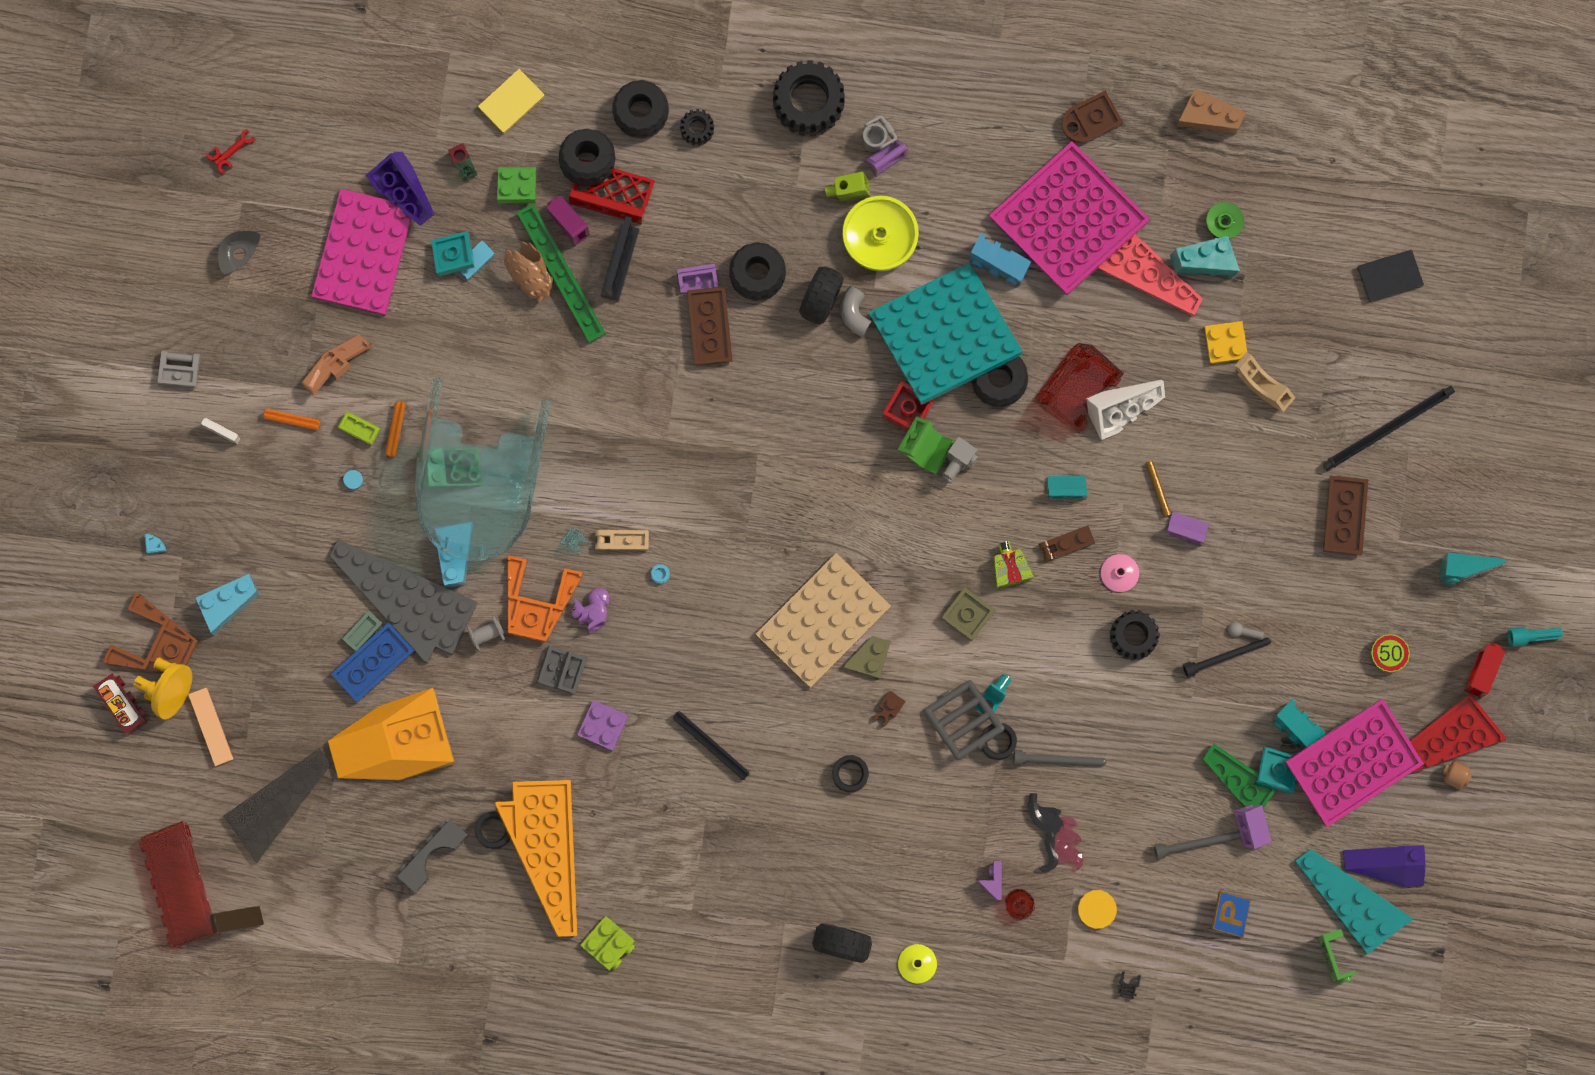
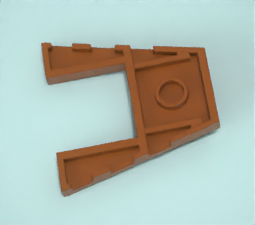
(171, 643)

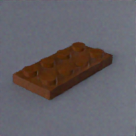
(709, 326)
(1345, 515)

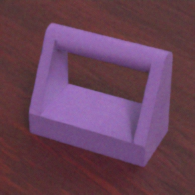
(887, 157)

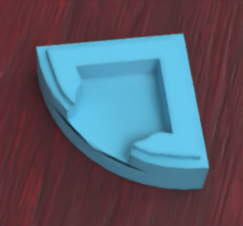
(154, 544)

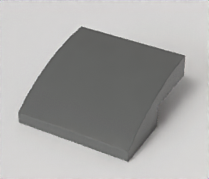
(561, 670)

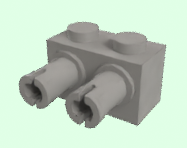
(961, 456)

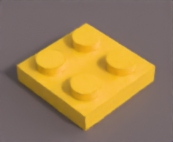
(1225, 342)

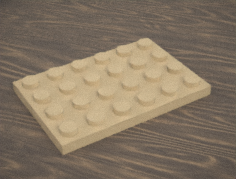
(823, 620)

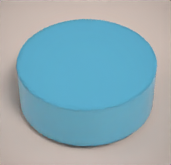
(353, 480)
(660, 574)

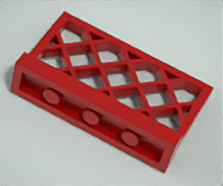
(611, 207)

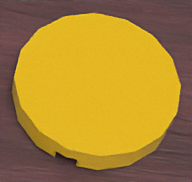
(1097, 909)

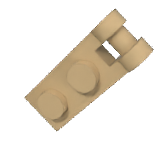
(622, 540)

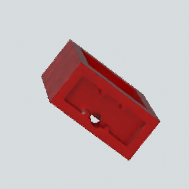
(1484, 670)

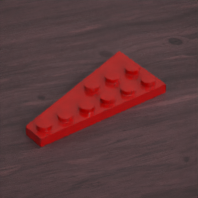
(1456, 733)

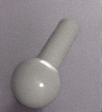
(1235, 630)

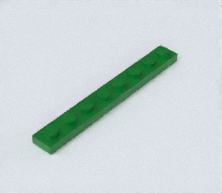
(561, 273)

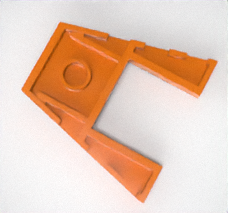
(531, 617)

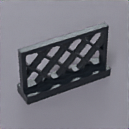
(620, 260)

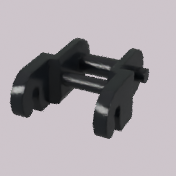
(1122, 991)

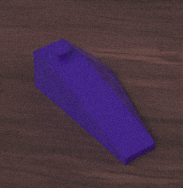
(399, 183)
(1392, 864)

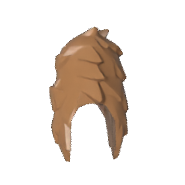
(529, 271)

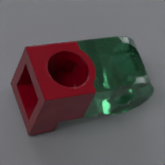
(462, 162)

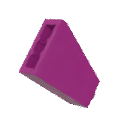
(568, 220)

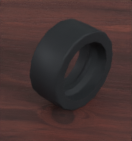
(1002, 755)
(848, 759)
(478, 831)

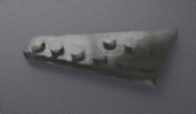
(270, 809)

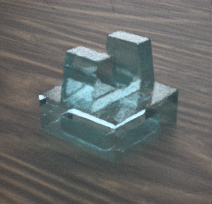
(573, 538)

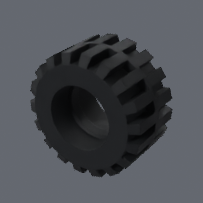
(1141, 620)

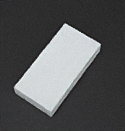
(220, 430)

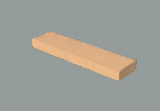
(211, 727)

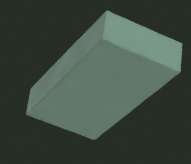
(362, 631)

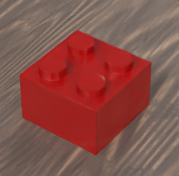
(905, 407)

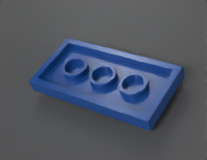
(373, 662)

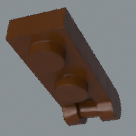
(1067, 543)

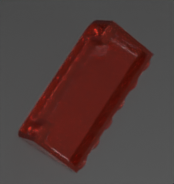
(178, 884)

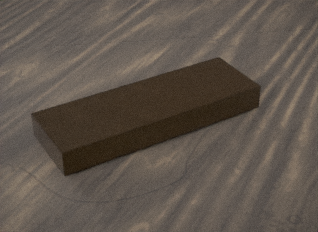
(236, 919)

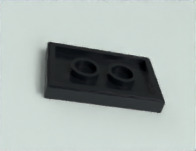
(1390, 275)

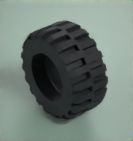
(808, 74)

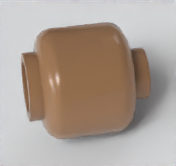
(1457, 774)

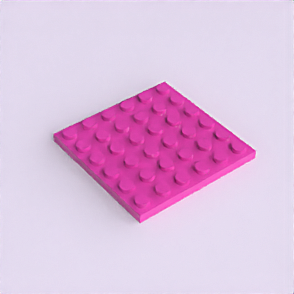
(1069, 218)

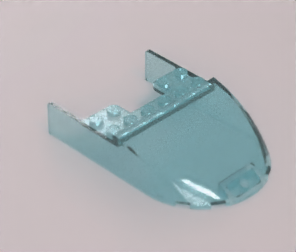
(474, 496)

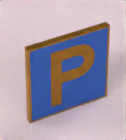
(1231, 914)

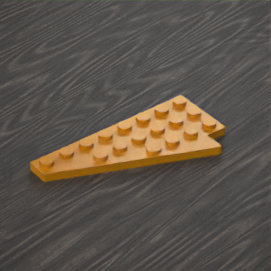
(543, 838)

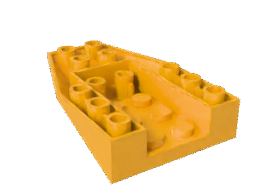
(394, 741)

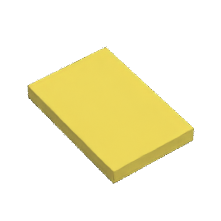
(511, 101)

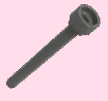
(1021, 758)
(1162, 850)

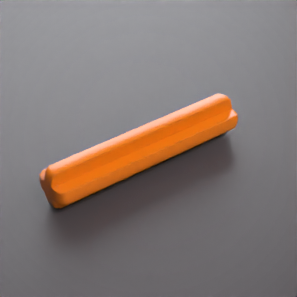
(291, 419)
(395, 429)

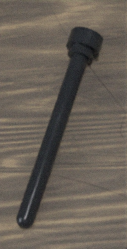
(1190, 669)

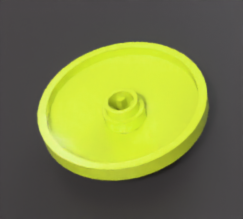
(880, 233)

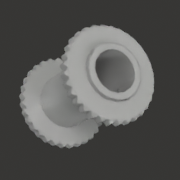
(486, 633)

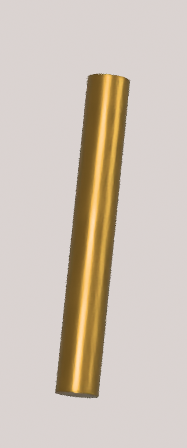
(1158, 488)

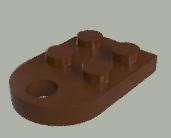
(1092, 118)

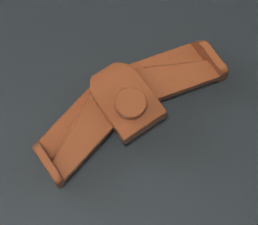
(334, 363)

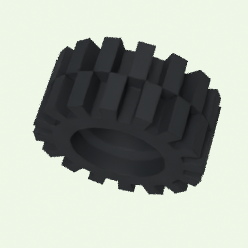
(697, 116)

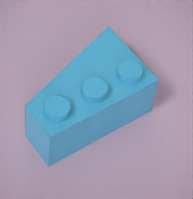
(226, 601)

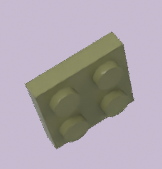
(968, 614)

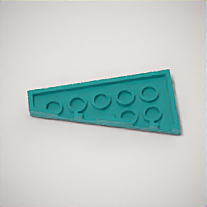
(1360, 910)

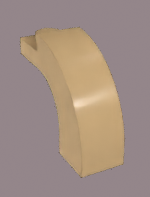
(1262, 384)

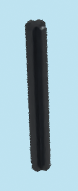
(711, 745)

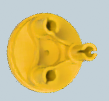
(170, 690)

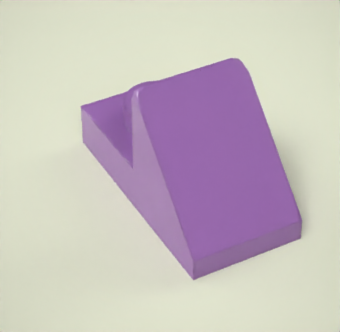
(994, 886)

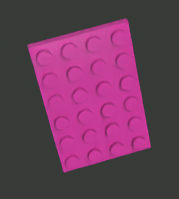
(362, 253)
(1354, 762)

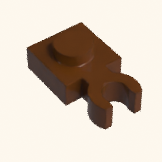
(891, 706)

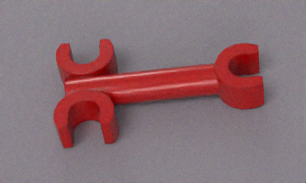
(221, 159)

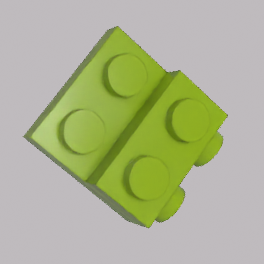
(608, 944)

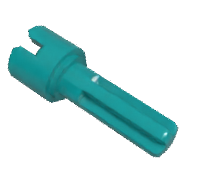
(1521, 636)

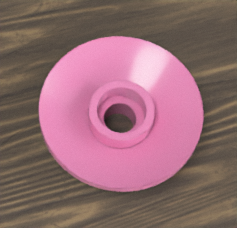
(1117, 582)

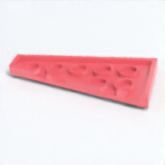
(1144, 270)

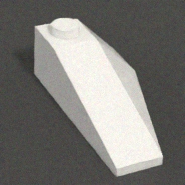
(1117, 407)

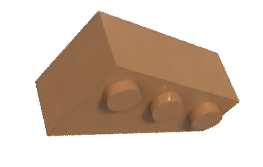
(1210, 114)

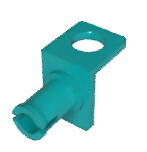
(995, 693)

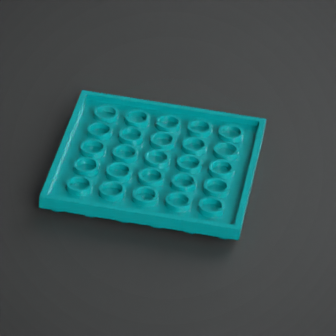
(945, 333)

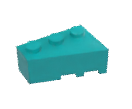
(1206, 257)
(1297, 725)

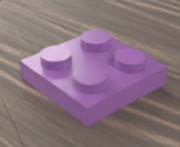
(603, 725)

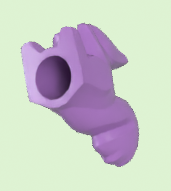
(595, 613)

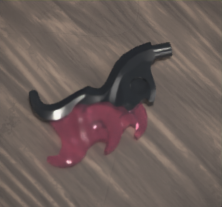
(1059, 837)

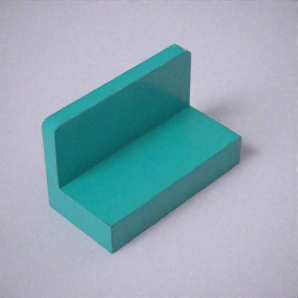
(1067, 487)

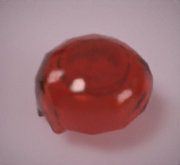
(1019, 904)

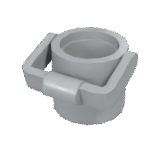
(876, 135)

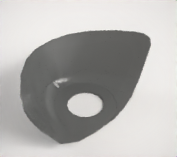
(241, 239)

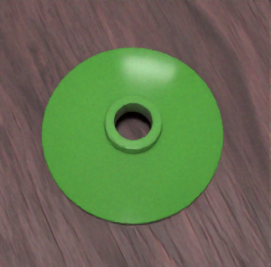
(1225, 211)

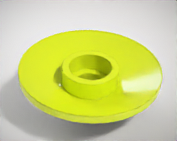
(917, 974)

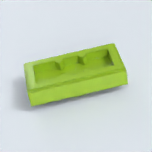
(359, 428)

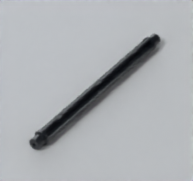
(1388, 428)

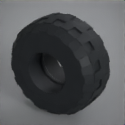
(640, 126)
(586, 172)
(762, 288)
(821, 295)
(1005, 395)
(842, 943)

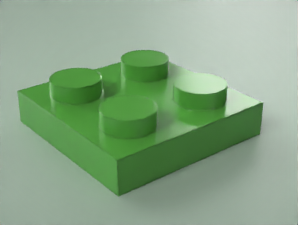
(516, 185)

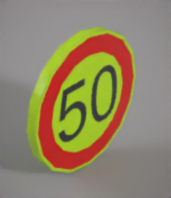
(1390, 653)

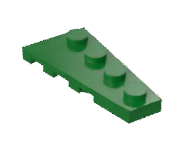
(1237, 777)

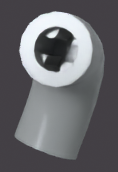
(850, 311)

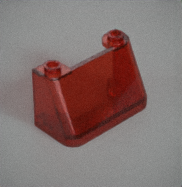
(1077, 377)

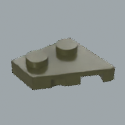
(870, 658)

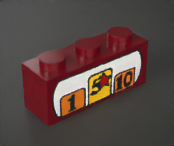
(121, 703)

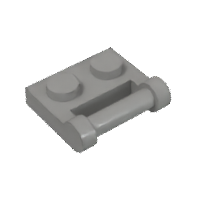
(179, 375)

